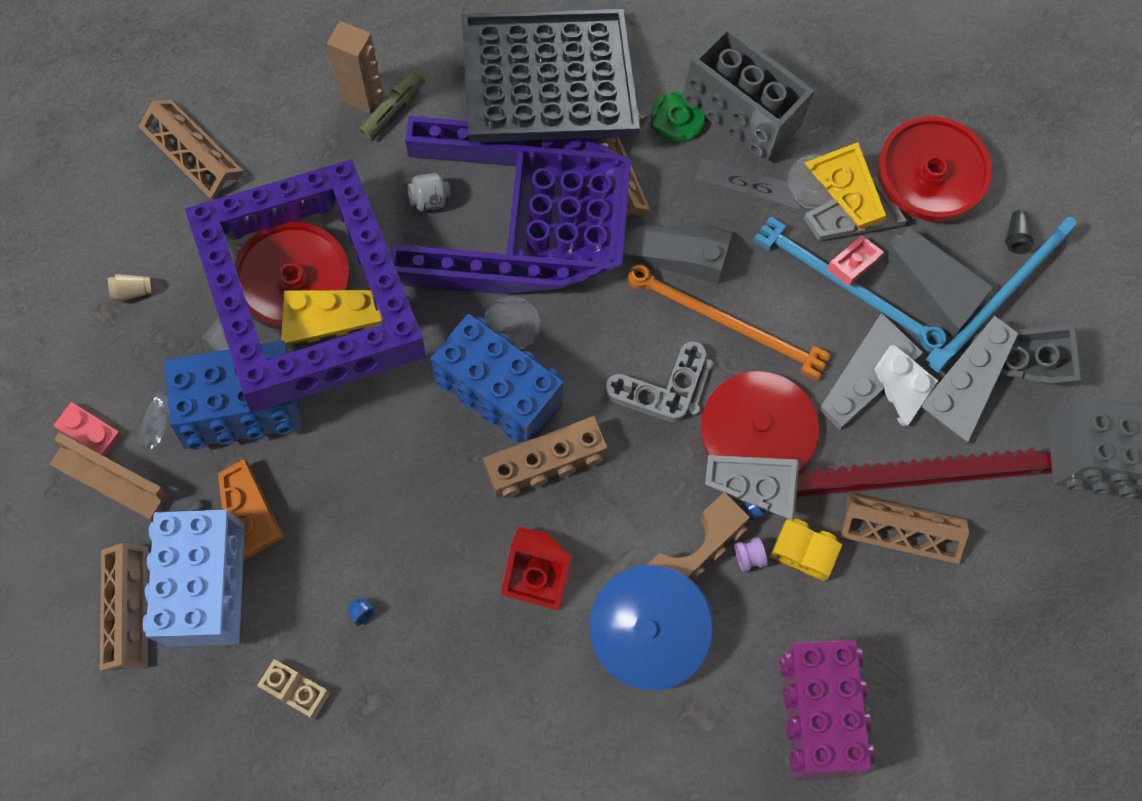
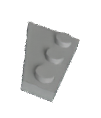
(832, 222)
(758, 481)

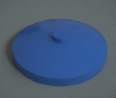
(651, 627)

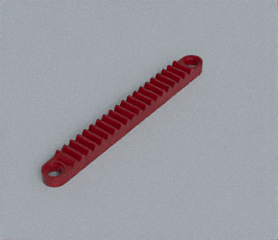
(924, 473)

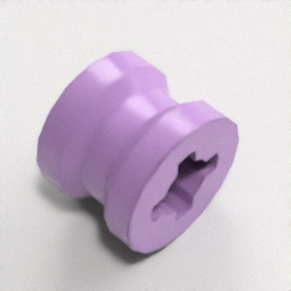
(750, 554)

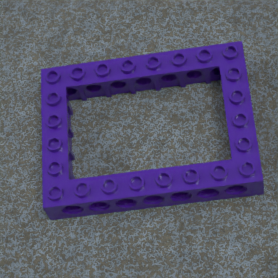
(331, 362)

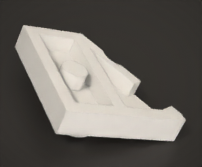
(904, 383)

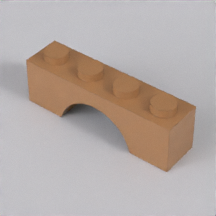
(721, 523)

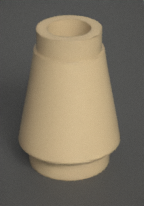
(128, 287)

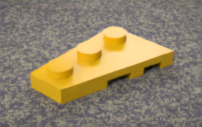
(849, 184)

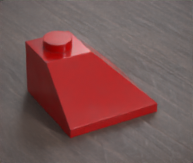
(536, 569)

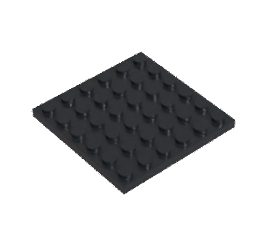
(548, 76)

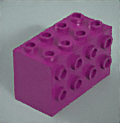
(826, 710)

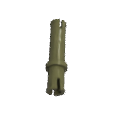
(399, 97)

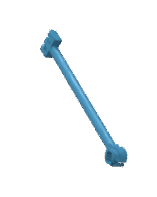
(775, 236)
(940, 358)

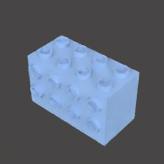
(195, 578)

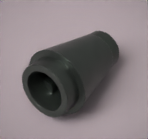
(1019, 234)

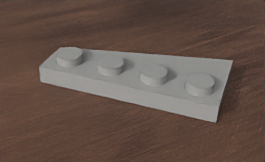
(859, 381)
(968, 384)

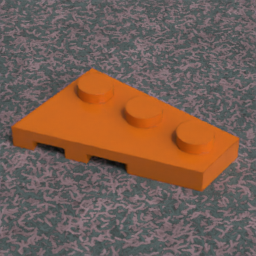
(245, 500)

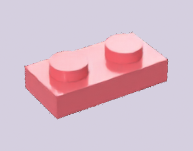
(855, 260)
(87, 429)

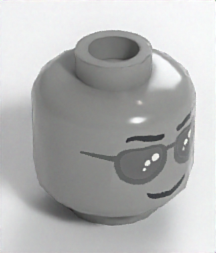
(428, 192)

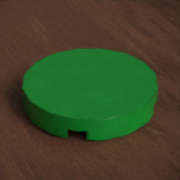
(670, 120)

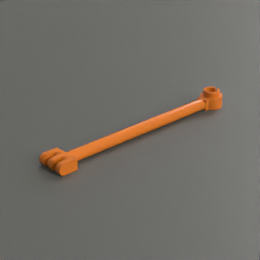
(809, 360)

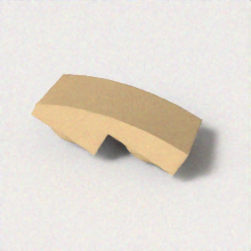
(294, 689)

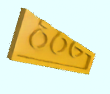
(326, 313)

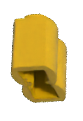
(806, 549)

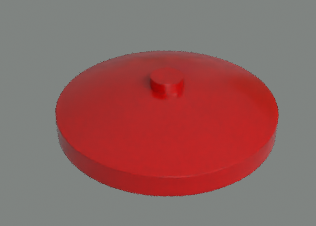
(934, 168)
(288, 259)
(760, 418)

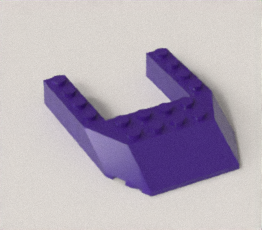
(562, 219)

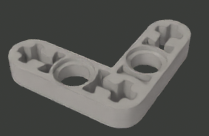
(662, 396)

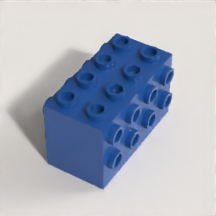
(497, 379)
(210, 404)

